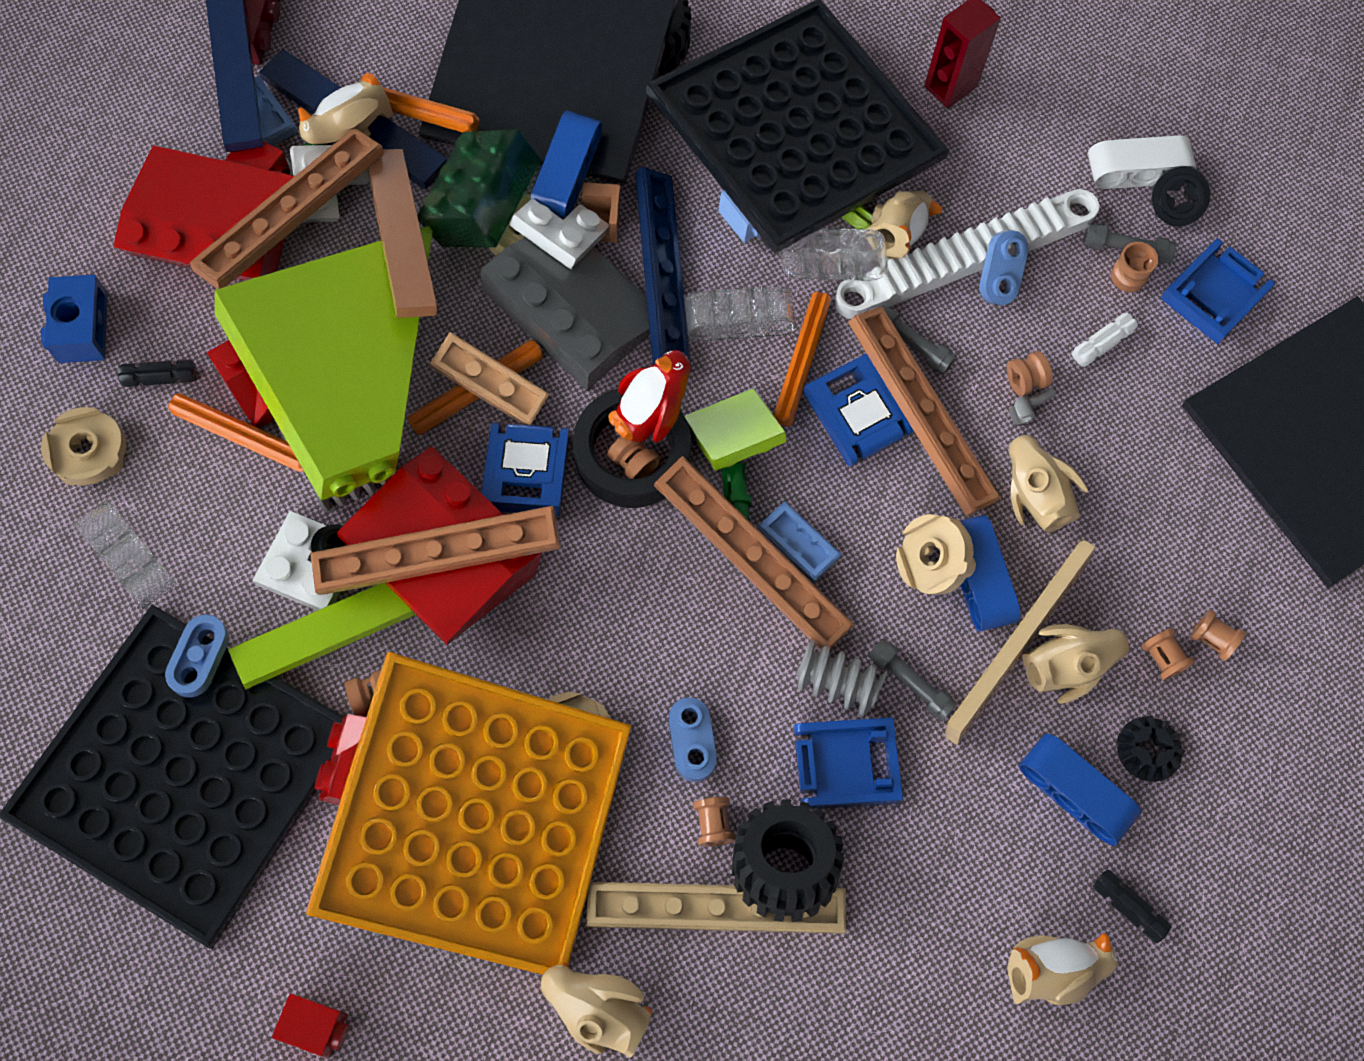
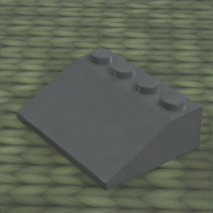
(577, 315)

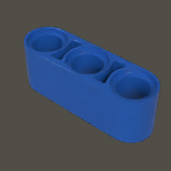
(567, 162)
(989, 589)
(1080, 789)

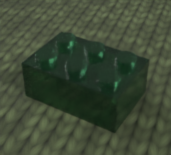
(479, 188)

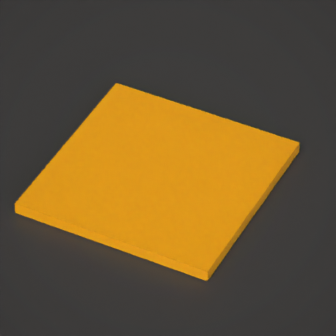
(470, 817)

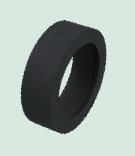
(603, 484)

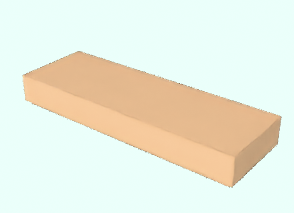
(488, 379)

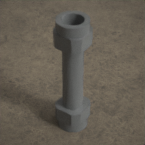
(1098, 236)
(939, 357)
(885, 656)

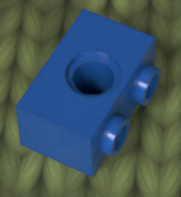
(86, 335)

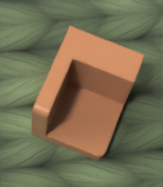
(605, 202)

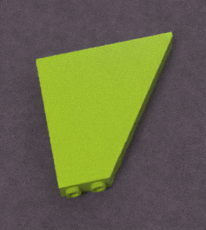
(328, 361)

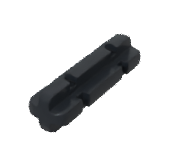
(157, 373)
(1132, 906)

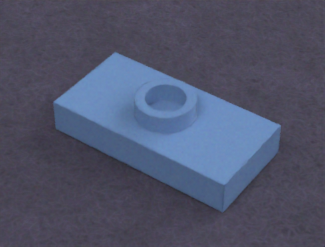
(274, 120)
(799, 542)

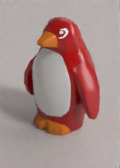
(652, 398)

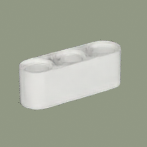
(1138, 160)

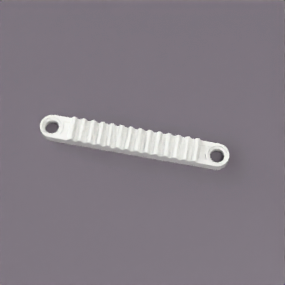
(967, 252)

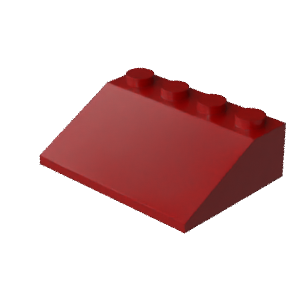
(188, 203)
(430, 496)

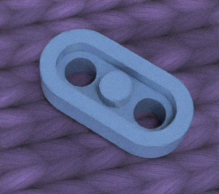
(1002, 266)
(194, 656)
(692, 738)

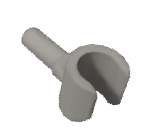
(1023, 412)

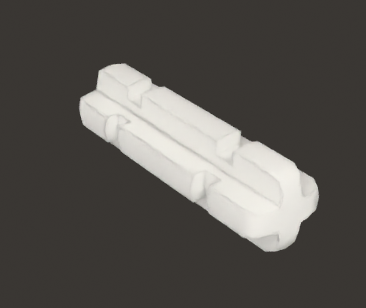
(1104, 339)

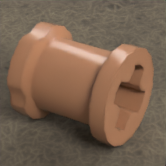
(1217, 635)
(1168, 654)
(714, 821)

